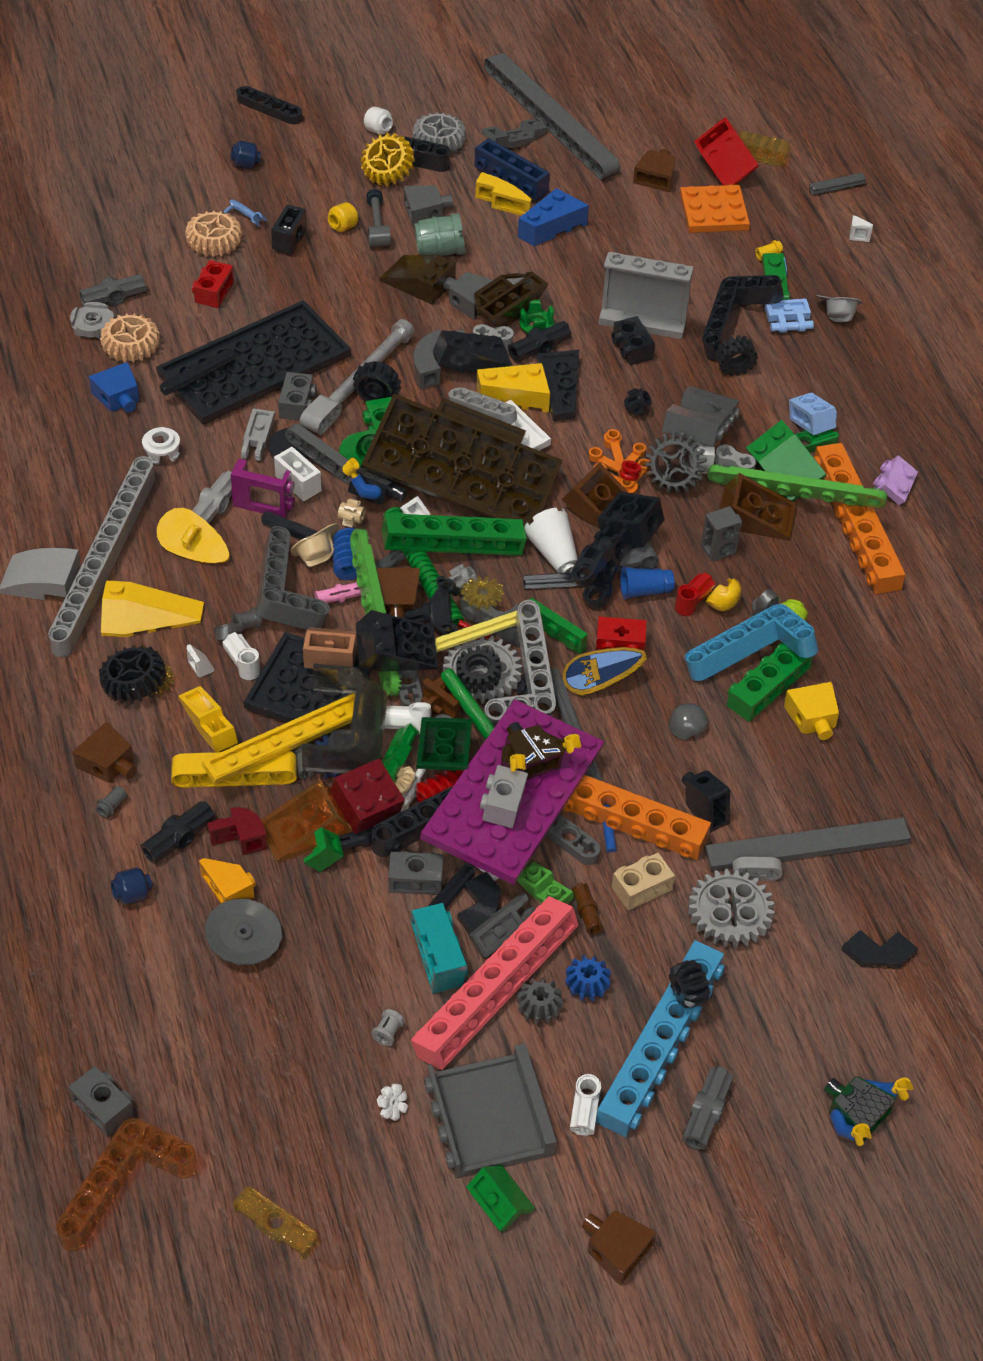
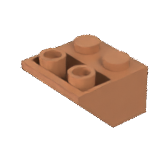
(329, 647)

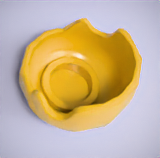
(725, 597)

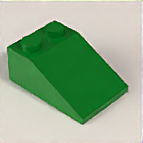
(784, 453)

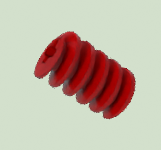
(437, 784)

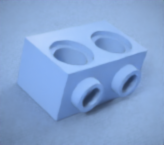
(812, 413)

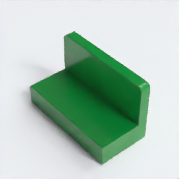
(499, 1196)

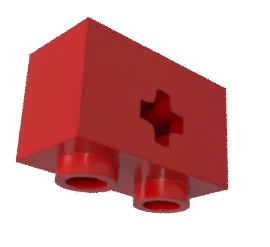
(620, 633)

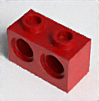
(213, 284)

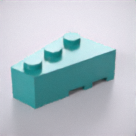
(439, 948)

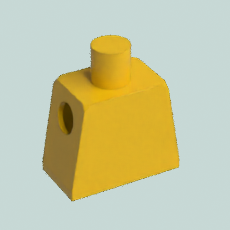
(813, 709)

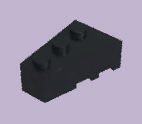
(470, 351)

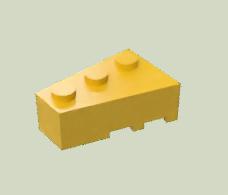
(522, 384)

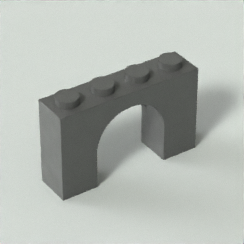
(702, 416)

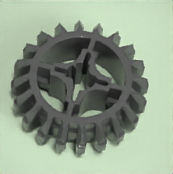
(667, 456)

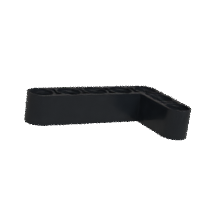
(731, 295)
(412, 818)

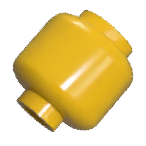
(343, 217)

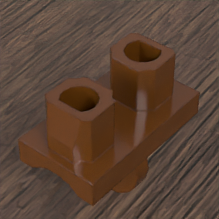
(441, 702)

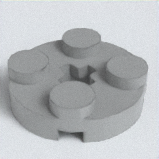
(82, 318)

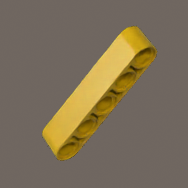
(188, 772)

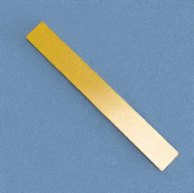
(279, 740)

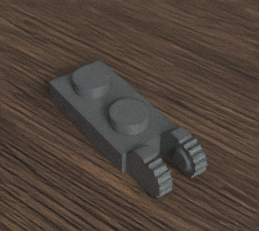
(500, 926)

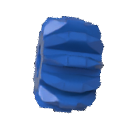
(588, 978)

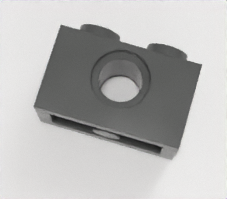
(404, 880)
(107, 1114)

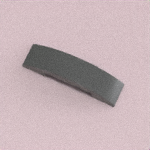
(527, 133)

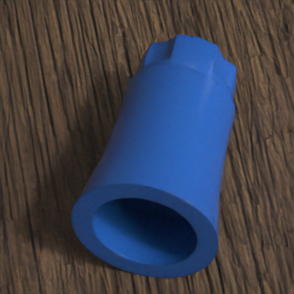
(645, 582)

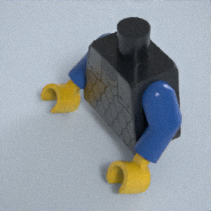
(371, 485)

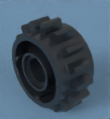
(376, 381)

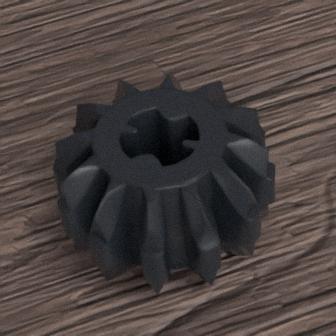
(689, 984)

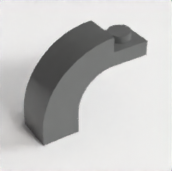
(425, 365)

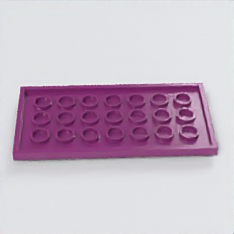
(493, 847)

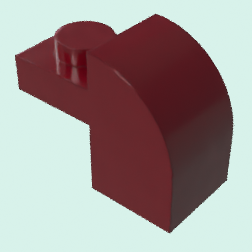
(242, 826)

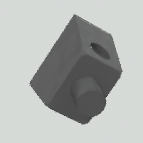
(424, 202)
(462, 292)

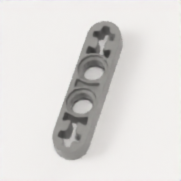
(484, 404)

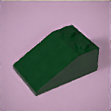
(444, 744)

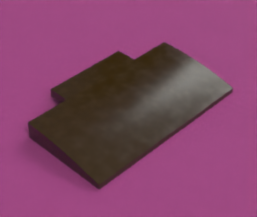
(462, 459)

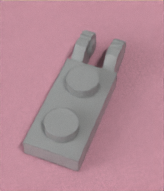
(257, 432)

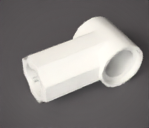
(243, 656)
(402, 715)
(585, 1106)

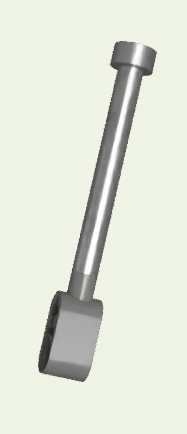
(326, 410)

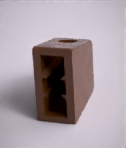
(655, 170)
(398, 589)
(105, 755)
(618, 1243)

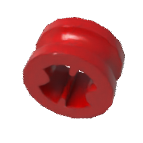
(630, 470)

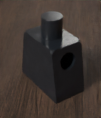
(708, 798)

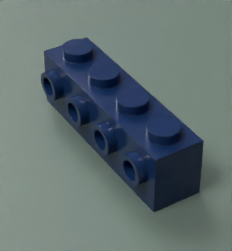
(512, 168)

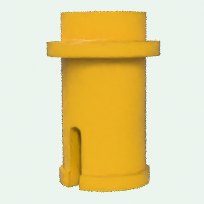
(774, 247)

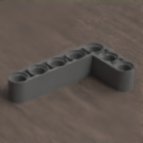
(273, 600)

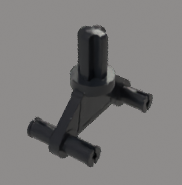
(438, 608)

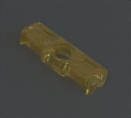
(262, 1209)

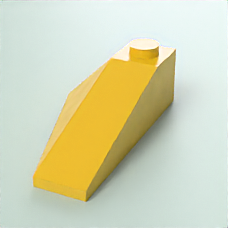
(138, 608)

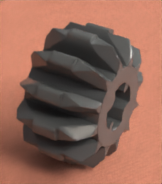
(540, 1000)

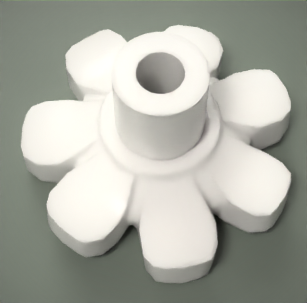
(391, 1102)

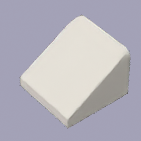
(860, 230)
(415, 506)
(198, 661)

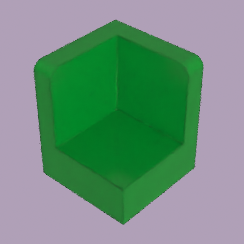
(326, 852)

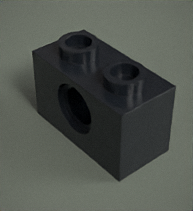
(289, 229)

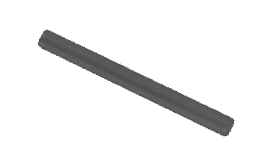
(568, 713)

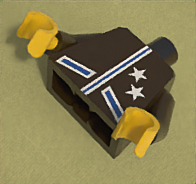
(535, 750)

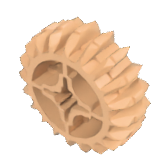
(213, 233)
(130, 338)

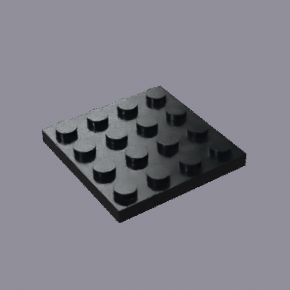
(286, 687)

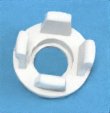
(156, 450)

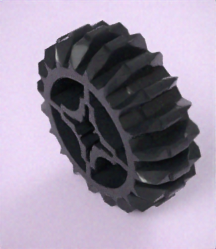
(132, 674)

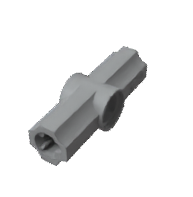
(214, 499)

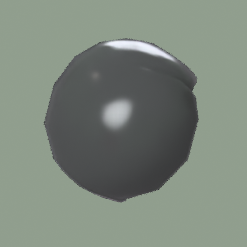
(688, 721)

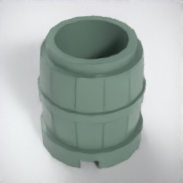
(440, 236)

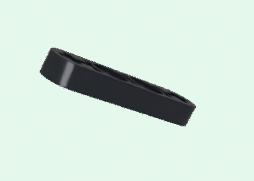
(250, 97)

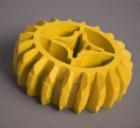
(399, 160)

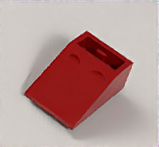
(726, 153)

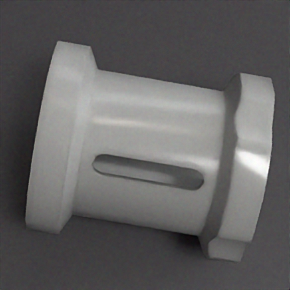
(387, 1028)

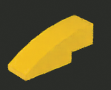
(502, 194)
(208, 719)

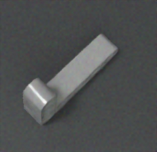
(532, 671)

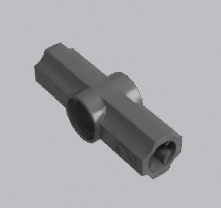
(113, 290)
(707, 1108)

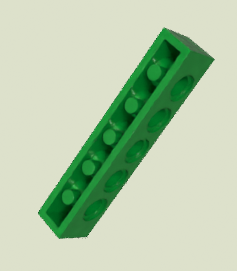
(453, 534)

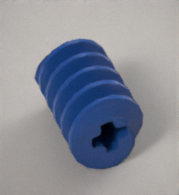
(343, 555)

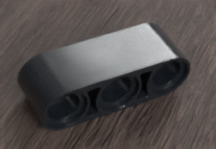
(430, 154)

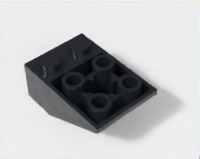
(395, 643)

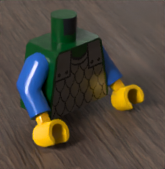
(863, 1105)

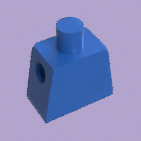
(115, 388)

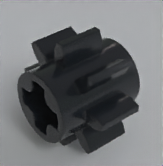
(637, 401)

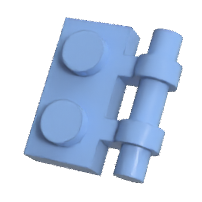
(789, 310)

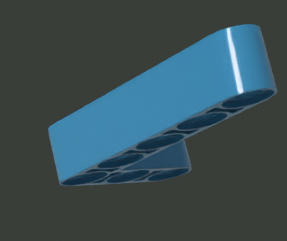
(750, 636)

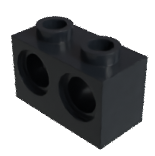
(633, 340)

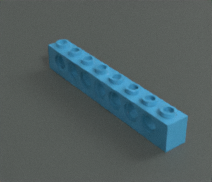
(622, 1117)

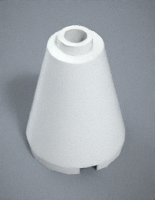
(553, 538)

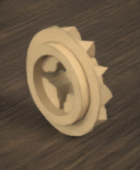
(404, 779)

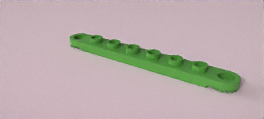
(803, 486)
(371, 594)

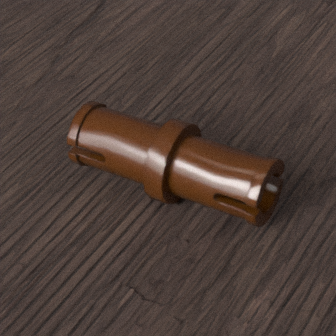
(587, 909)

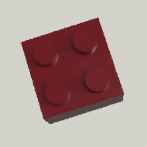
(367, 795)

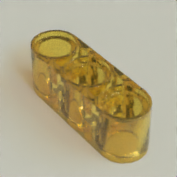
(767, 149)

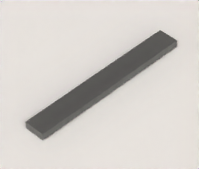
(811, 843)

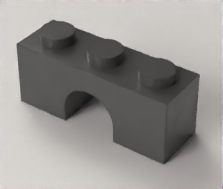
(481, 615)

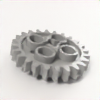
(510, 666)
(754, 906)

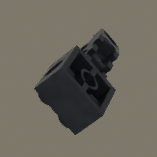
(623, 524)

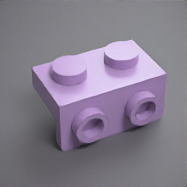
(896, 479)

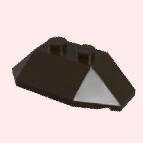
(507, 295)

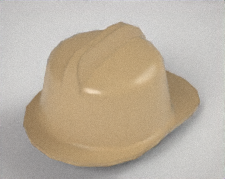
(316, 548)

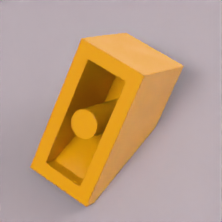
(227, 880)

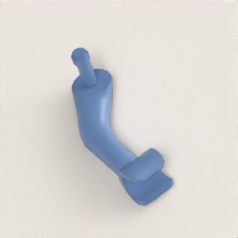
(254, 216)

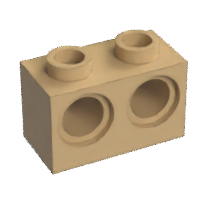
(644, 884)

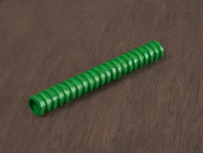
(427, 574)

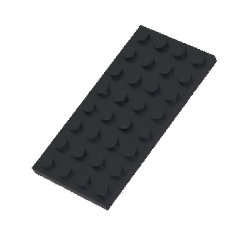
(265, 351)

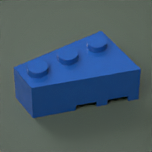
(551, 216)

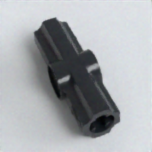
(539, 341)
(178, 831)

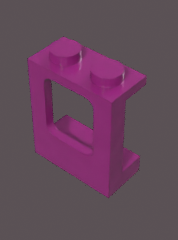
(241, 491)

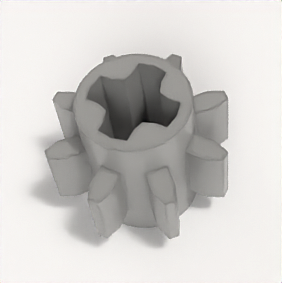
(461, 575)

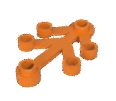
(612, 441)

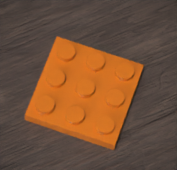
(714, 208)

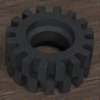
(733, 347)
(479, 657)

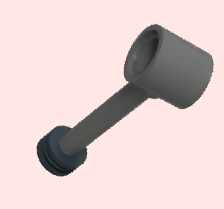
(378, 234)

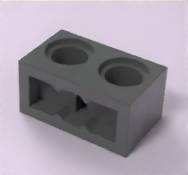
(296, 395)
(721, 533)

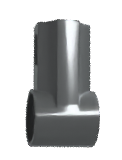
(641, 557)

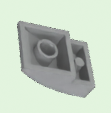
(41, 573)

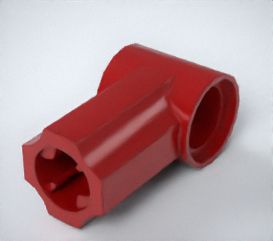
(693, 593)

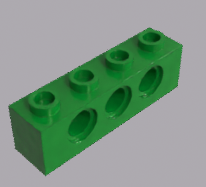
(767, 682)

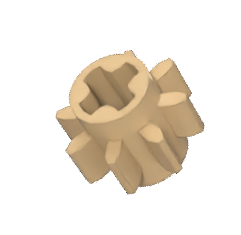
(351, 513)

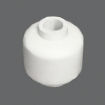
(378, 120)

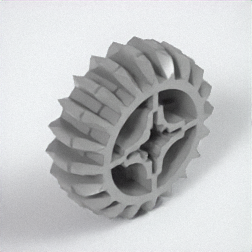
(441, 129)

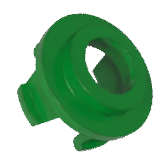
(535, 314)

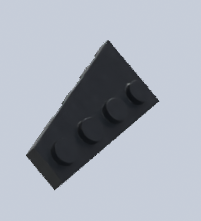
(561, 376)

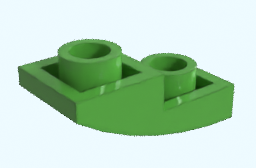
(541, 884)

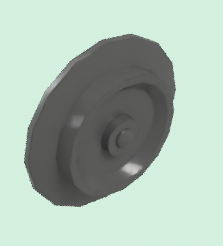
(243, 931)

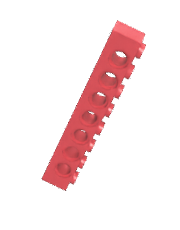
(494, 983)

